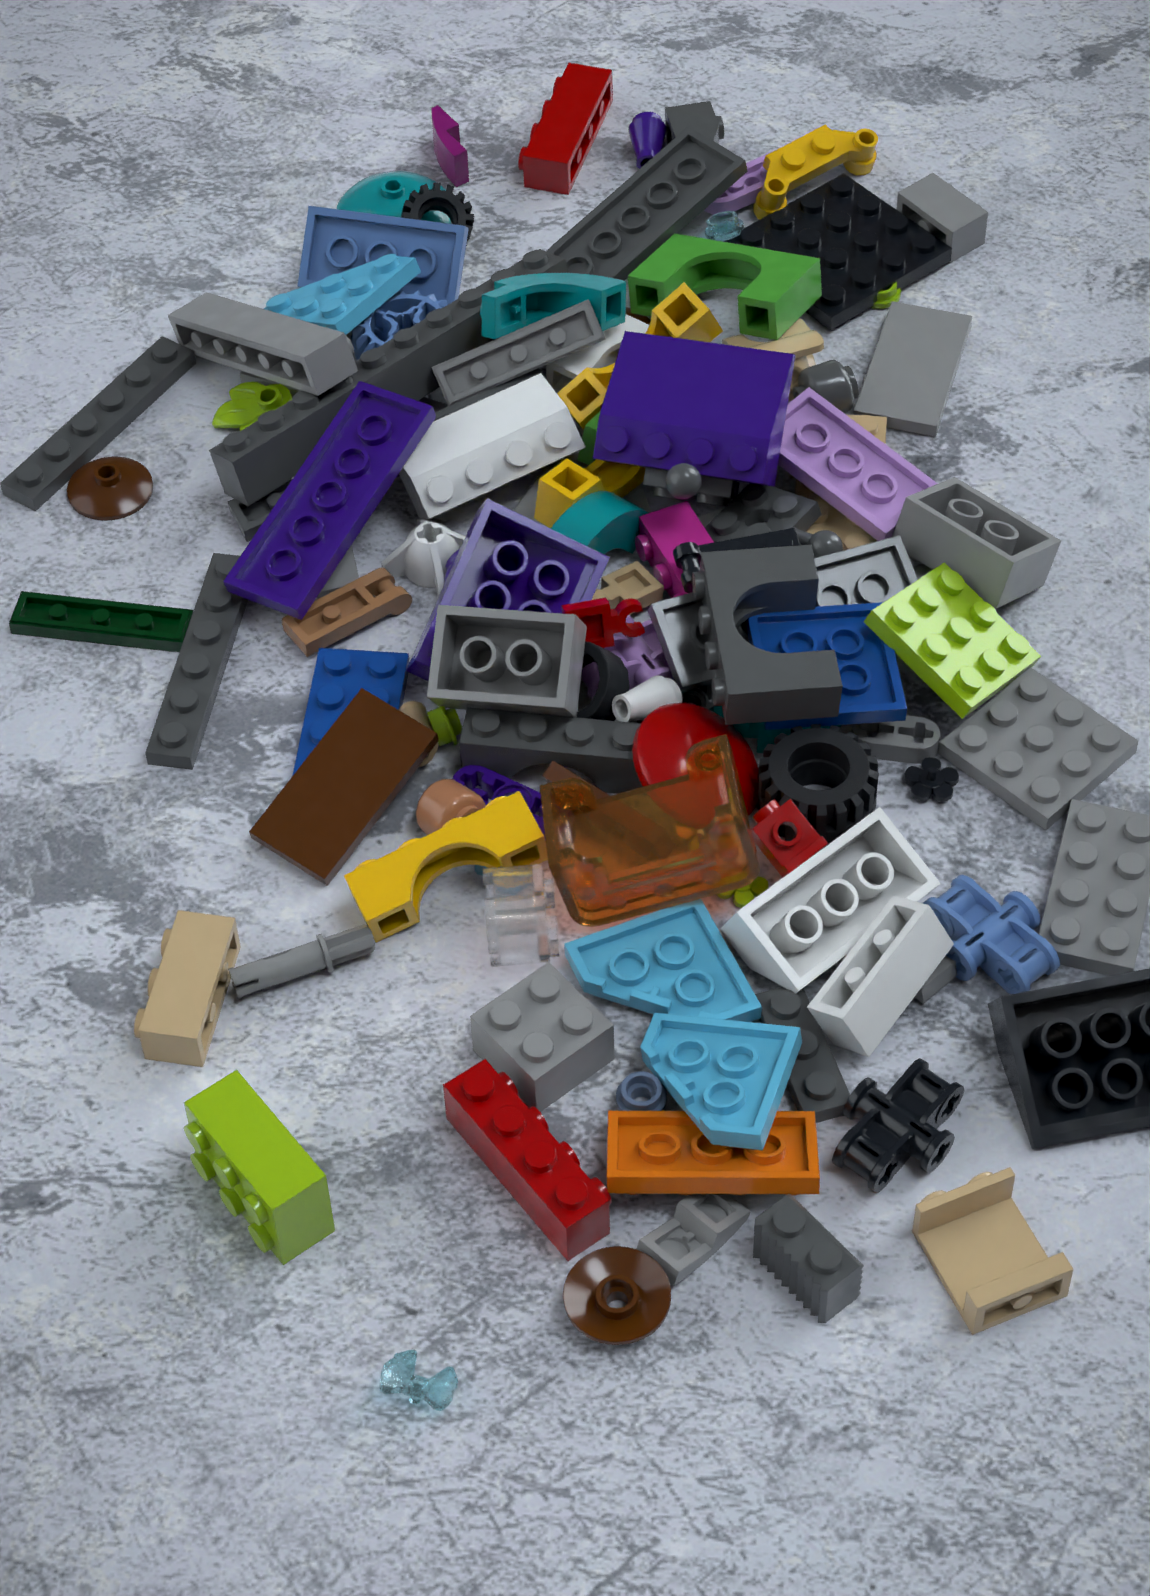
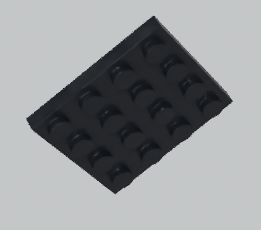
(859, 243)

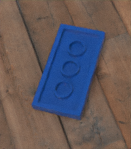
(338, 679)

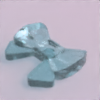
(400, 1377)

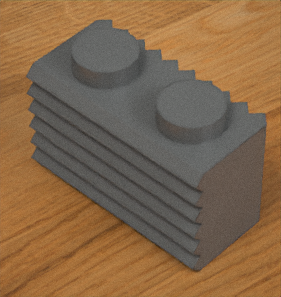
(806, 1258)

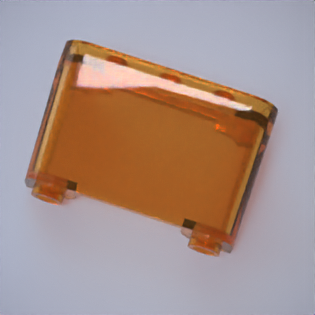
(651, 842)

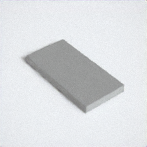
(914, 367)

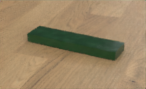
(100, 621)

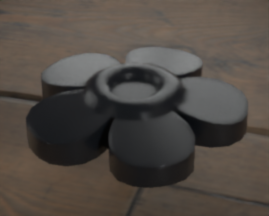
(931, 780)

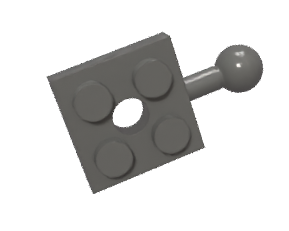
(685, 481)
(780, 511)

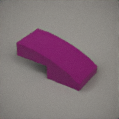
(448, 150)

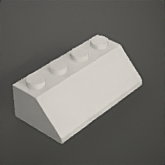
(489, 446)
(827, 903)

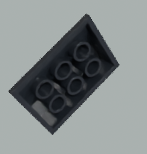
(1078, 1056)

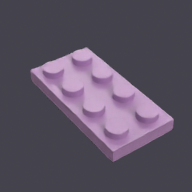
(847, 465)

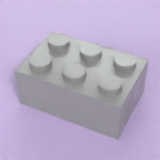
(978, 538)
(507, 660)

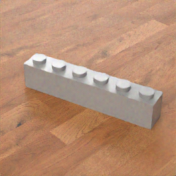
(264, 343)

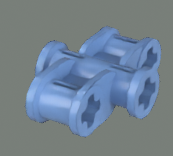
(994, 935)

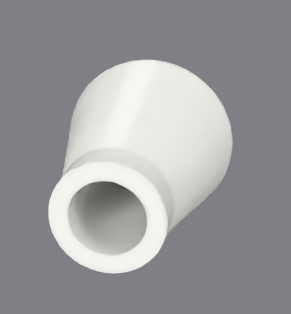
(644, 698)

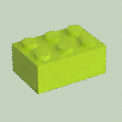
(258, 1168)

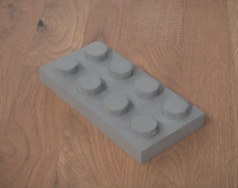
(1099, 889)

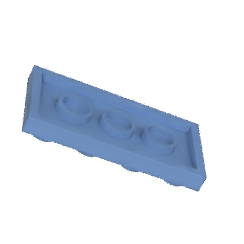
(346, 239)

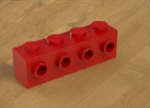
(528, 1159)

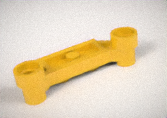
(811, 157)

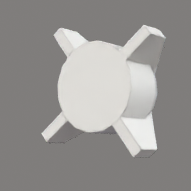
(424, 554)

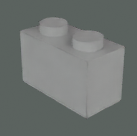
(944, 214)

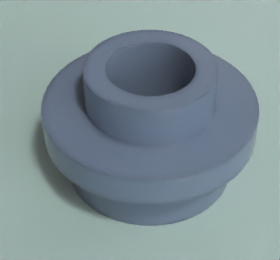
(641, 1085)

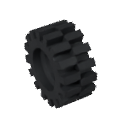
(440, 201)

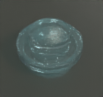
(723, 226)

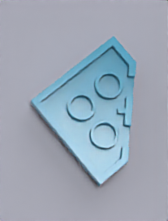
(347, 297)
(665, 965)
(723, 1072)

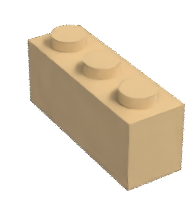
(188, 988)

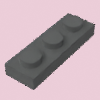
(815, 1078)

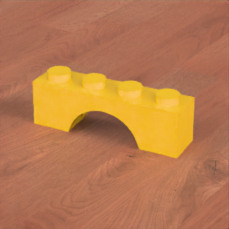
(677, 316)
(570, 483)
(393, 886)

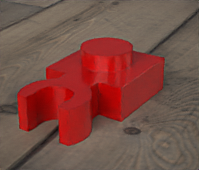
(605, 622)

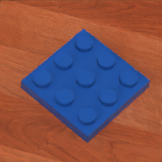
(866, 664)

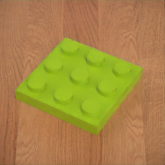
(952, 639)

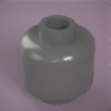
(830, 381)

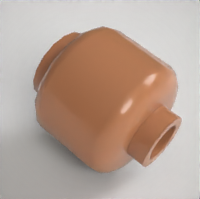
(445, 801)

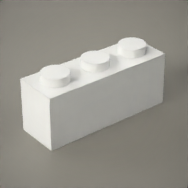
(880, 975)

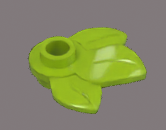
(248, 403)

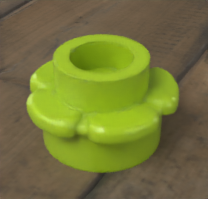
(445, 724)

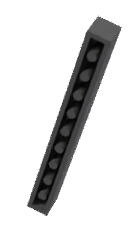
(280, 441)

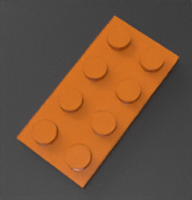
(672, 1156)

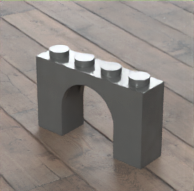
(751, 681)

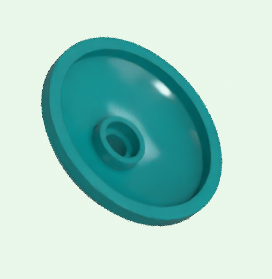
(386, 195)

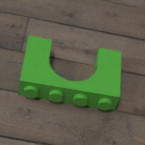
(774, 283)

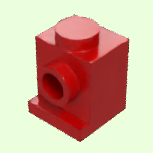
(784, 854)

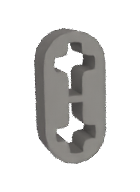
(896, 739)

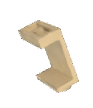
(988, 1252)

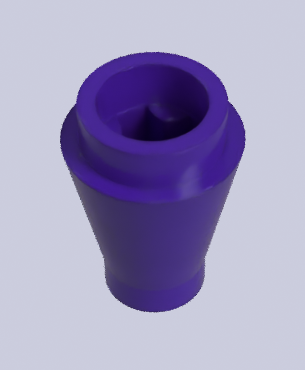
(647, 136)

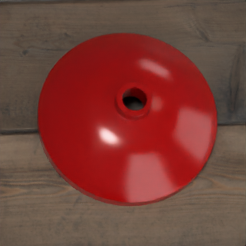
(672, 730)

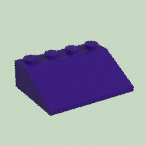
(696, 407)
(512, 566)

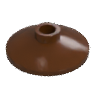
(110, 488)
(611, 1276)

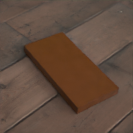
(344, 786)

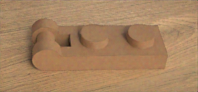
(347, 611)

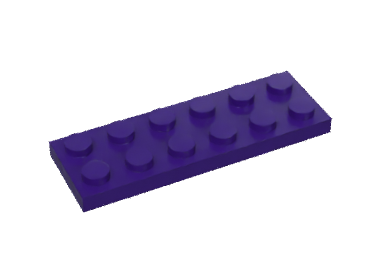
(329, 500)

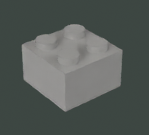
(543, 1036)

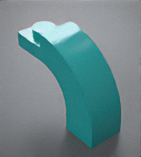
(533, 297)
(601, 522)

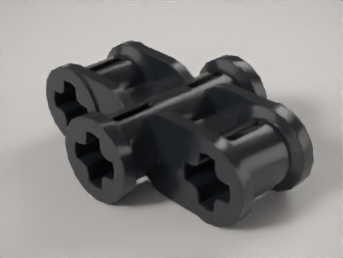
(898, 1125)

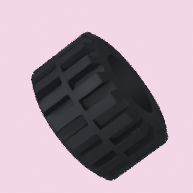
(823, 759)

